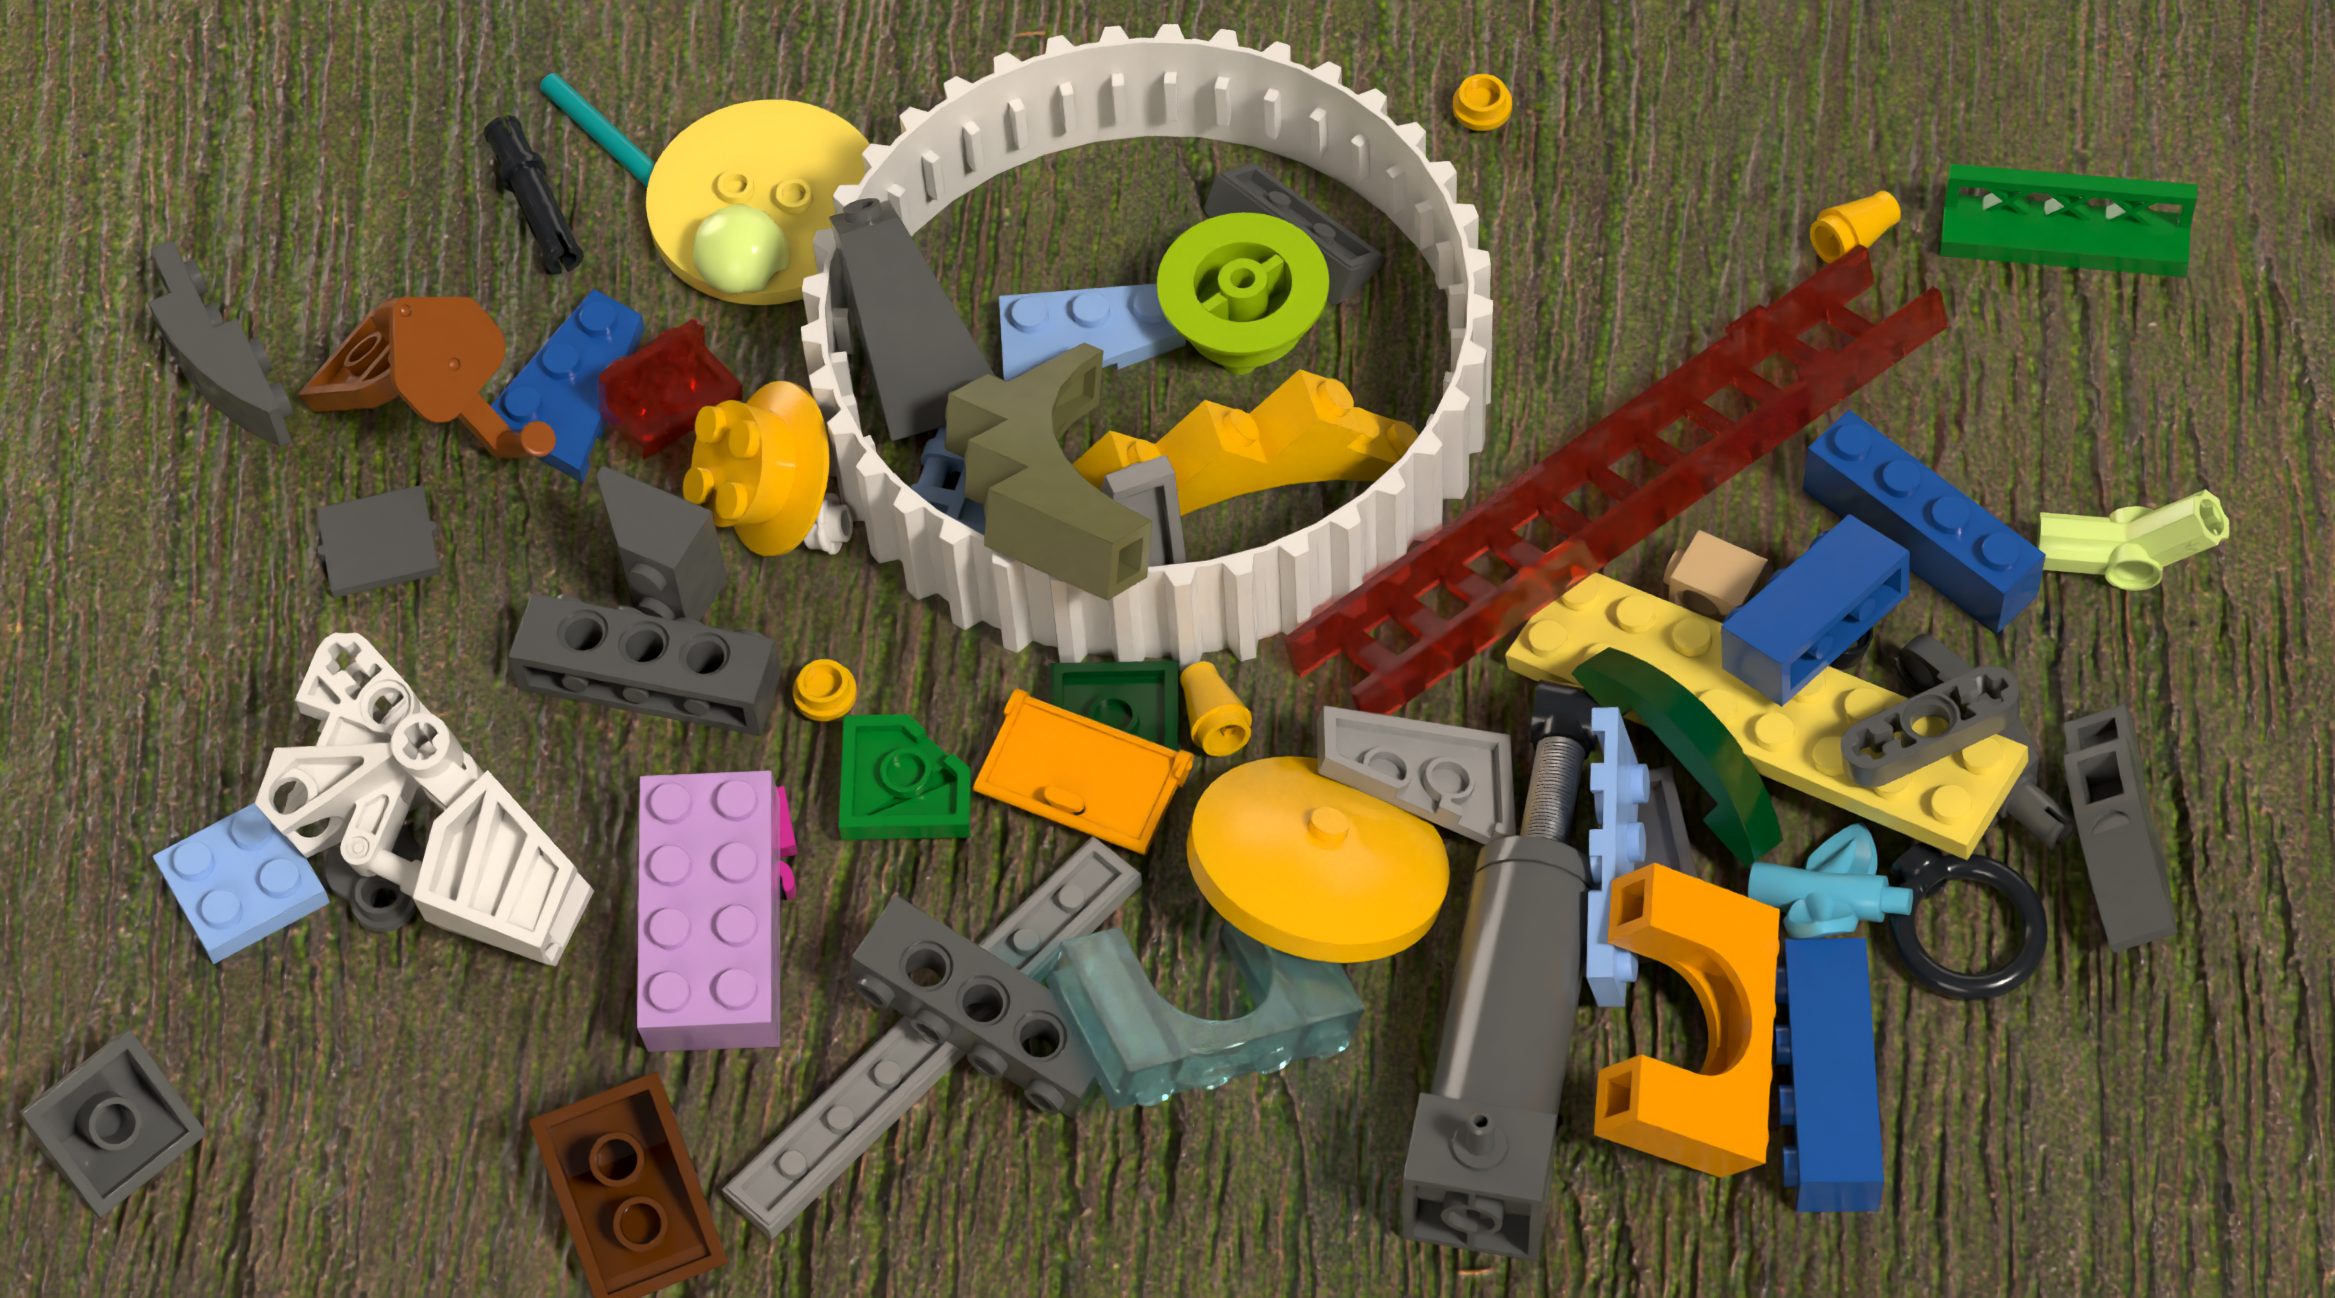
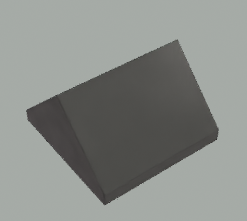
(111, 1123)

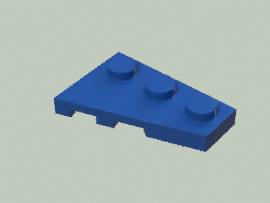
(563, 380)

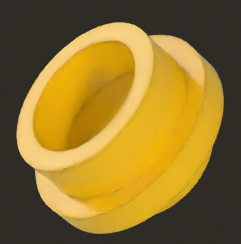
(1482, 103)
(824, 690)

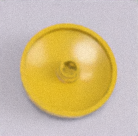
(1315, 863)

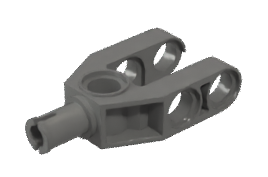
(1929, 663)

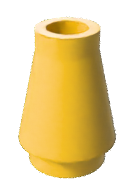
(1853, 223)
(1215, 713)

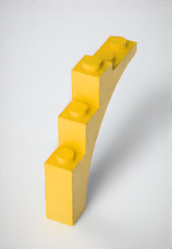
(1292, 437)

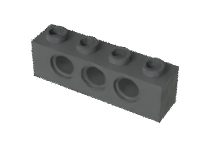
(670, 686)
(910, 940)

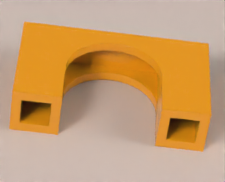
(1729, 958)

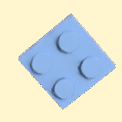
(239, 881)

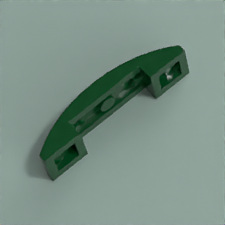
(1698, 740)

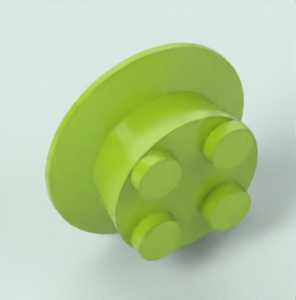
(1243, 288)

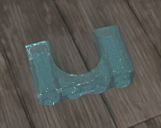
(1152, 1050)

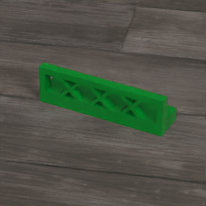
(2066, 227)

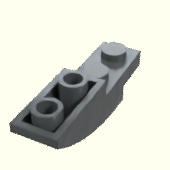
(216, 353)
(2117, 828)

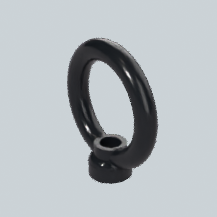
(1928, 872)

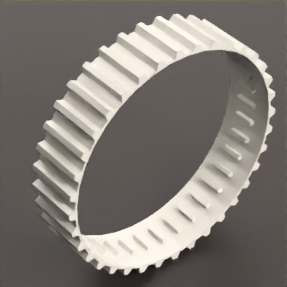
(1174, 91)

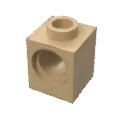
(1714, 576)

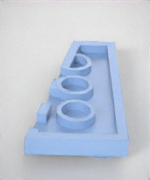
(1617, 791)

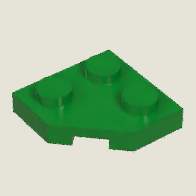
(900, 782)

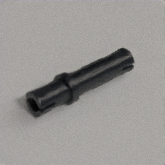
(524, 175)

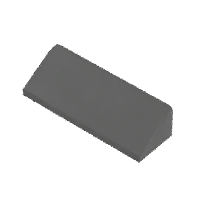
(1256, 191)

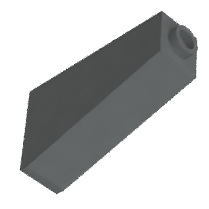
(904, 320)

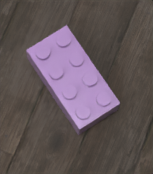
(709, 911)

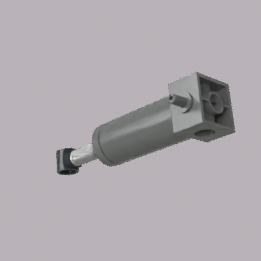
(1488, 1127)

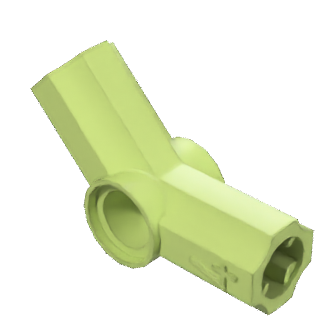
(2133, 540)

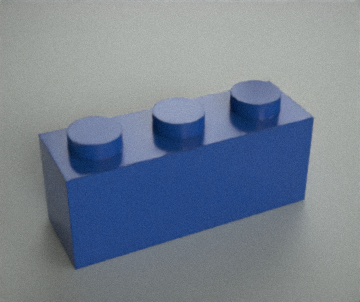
(1814, 609)

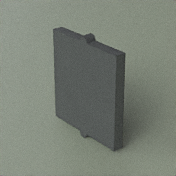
(378, 541)

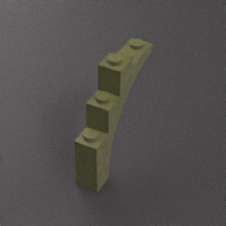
(1030, 492)

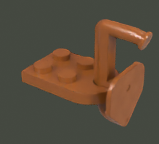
(436, 360)

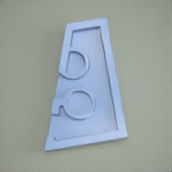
(1114, 319)

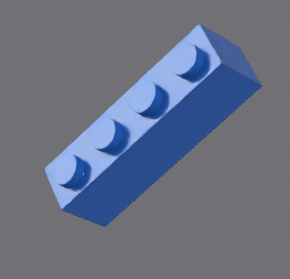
(1948, 535)
(1830, 1076)

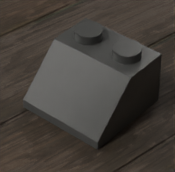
(663, 547)

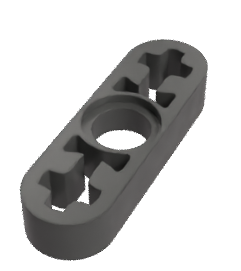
(1938, 701)

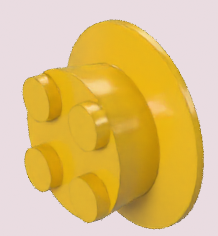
(762, 466)

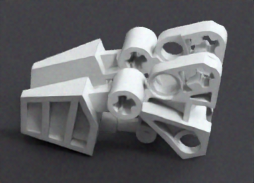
(485, 860)

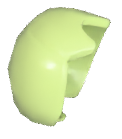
(739, 249)

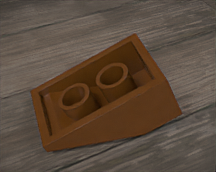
(629, 1190)

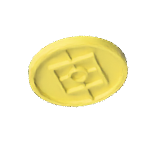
(758, 155)

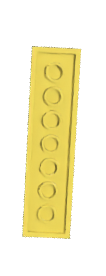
(1792, 744)

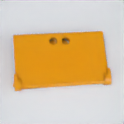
(1078, 764)

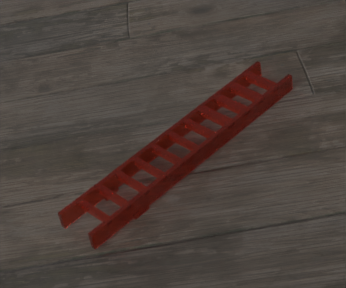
(1544, 576)

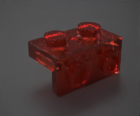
(663, 387)

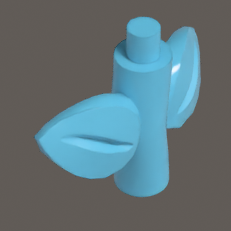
(1832, 888)

